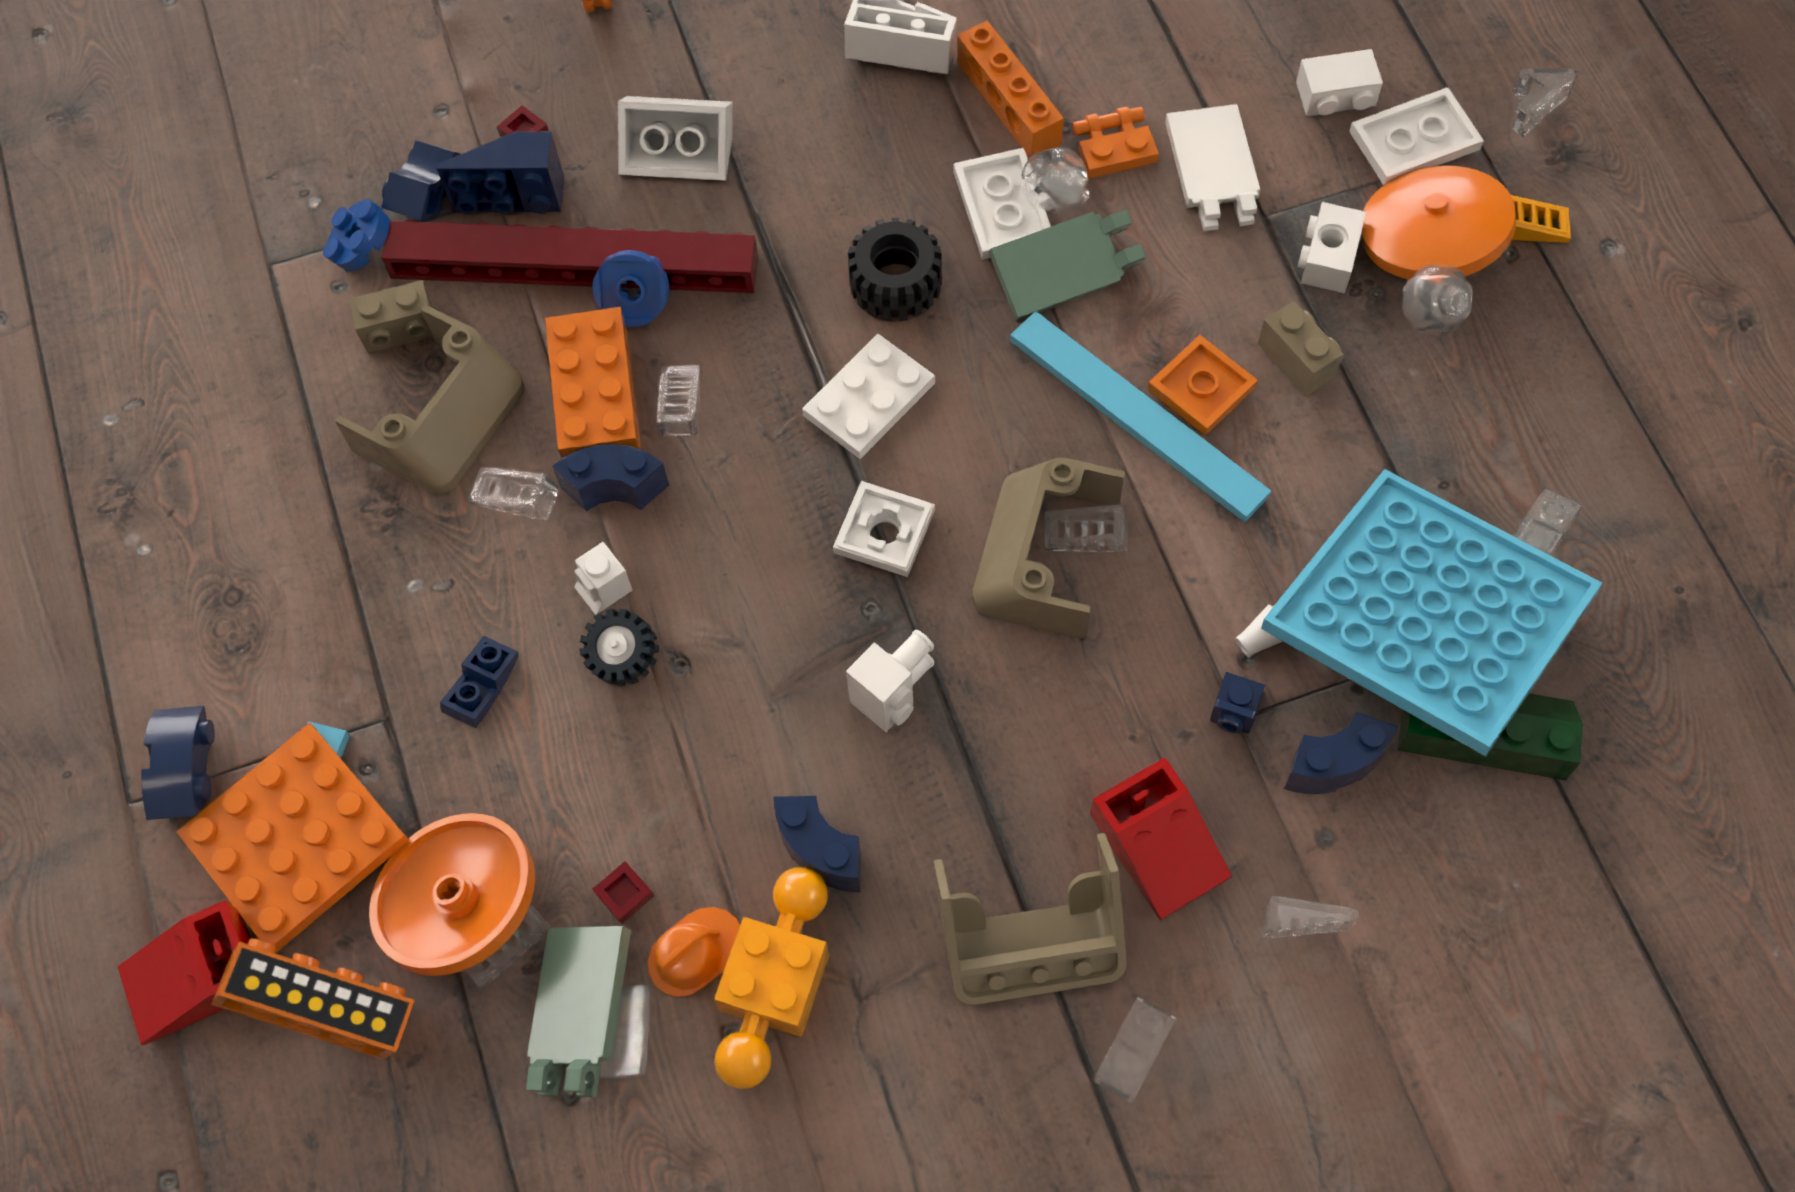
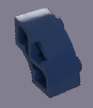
(416, 186)
(611, 474)
(178, 754)
(1341, 758)
(817, 844)

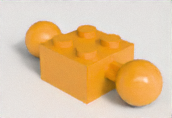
(771, 978)

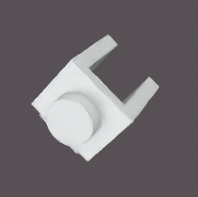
(601, 578)

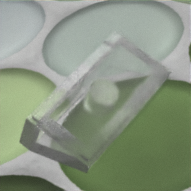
(631, 1036)

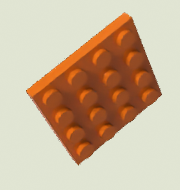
(292, 837)

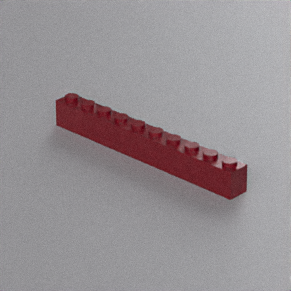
(564, 254)

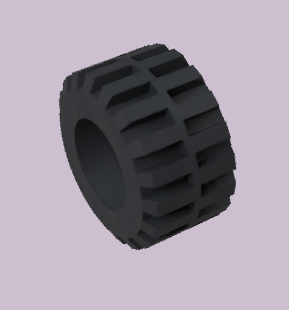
(895, 244)

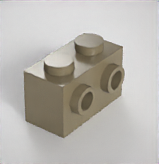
(391, 316)
(1300, 348)

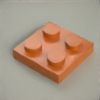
(1202, 385)

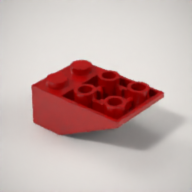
(1160, 838)
(179, 971)

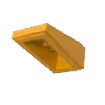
(1542, 233)

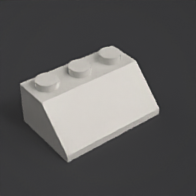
(674, 137)

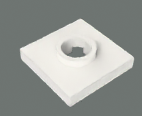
(879, 505)

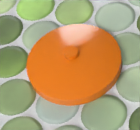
(1438, 219)
(452, 894)

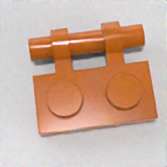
(1118, 150)

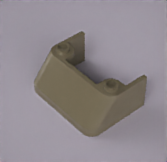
(457, 419)
(1022, 589)
(1040, 947)

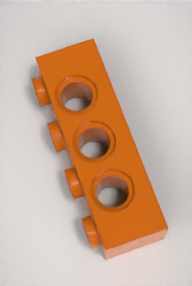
(1009, 89)

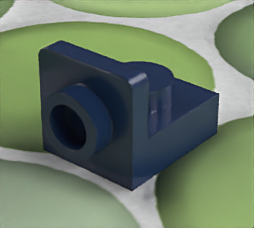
(1237, 703)

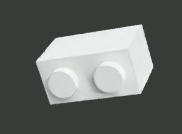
(1339, 82)

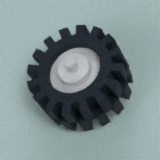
(619, 647)

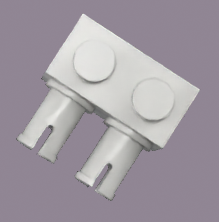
(883, 681)

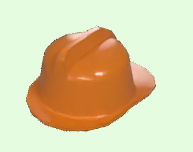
(693, 951)

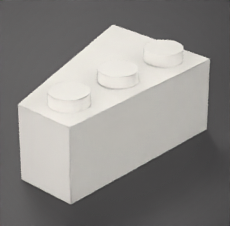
(900, 35)

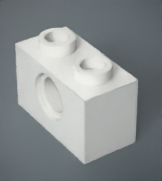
(1333, 266)

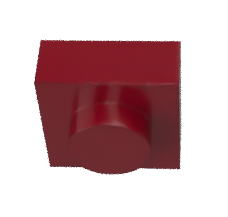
(522, 121)
(623, 892)

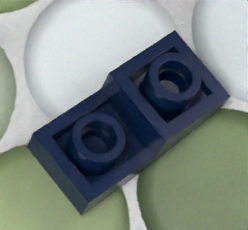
(482, 680)

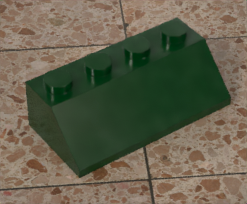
(1538, 740)

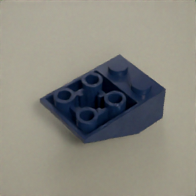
(506, 176)

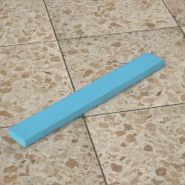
(1141, 416)

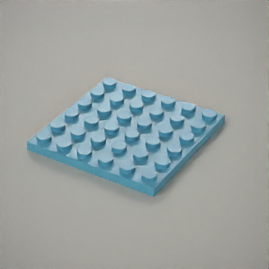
(1433, 610)

